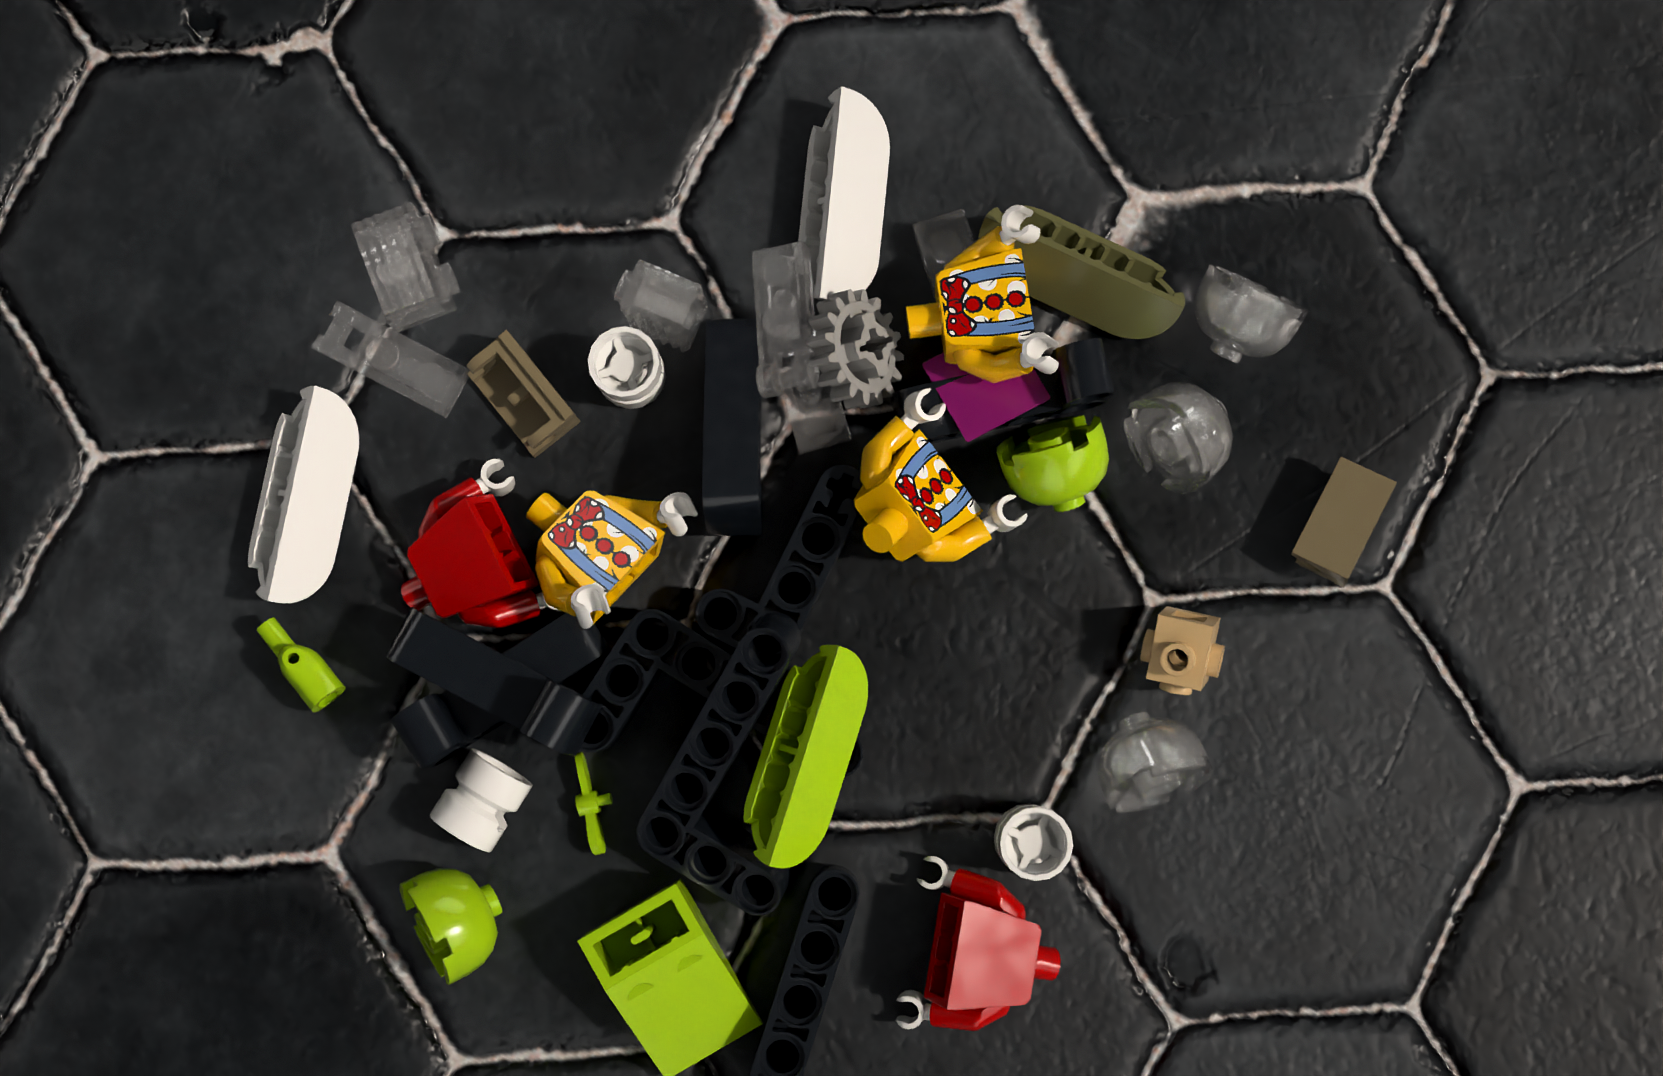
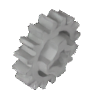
(855, 349)

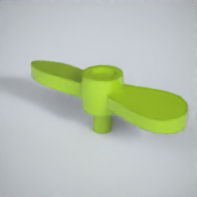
(589, 805)

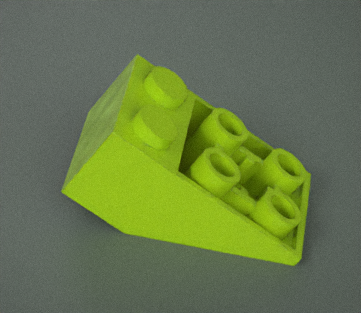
(670, 979)

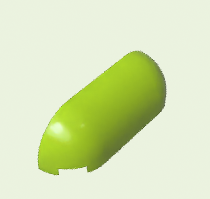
(806, 756)

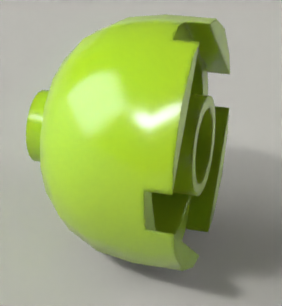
(1057, 462)
(453, 920)

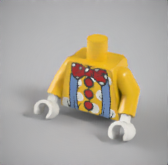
(986, 307)
(915, 497)
(600, 547)

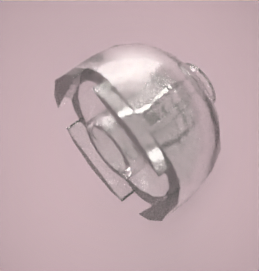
(1244, 316)
(1179, 433)
(1150, 761)

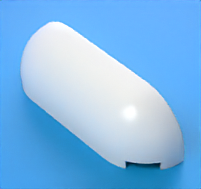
(845, 194)
(304, 497)

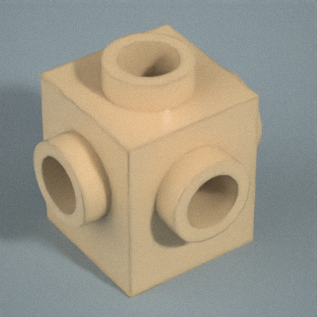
(1192, 634)

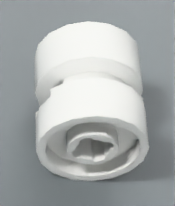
(627, 367)
(480, 801)
(1033, 841)

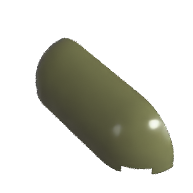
(1094, 278)

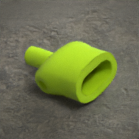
(302, 667)

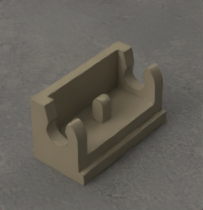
(521, 394)
(1343, 521)

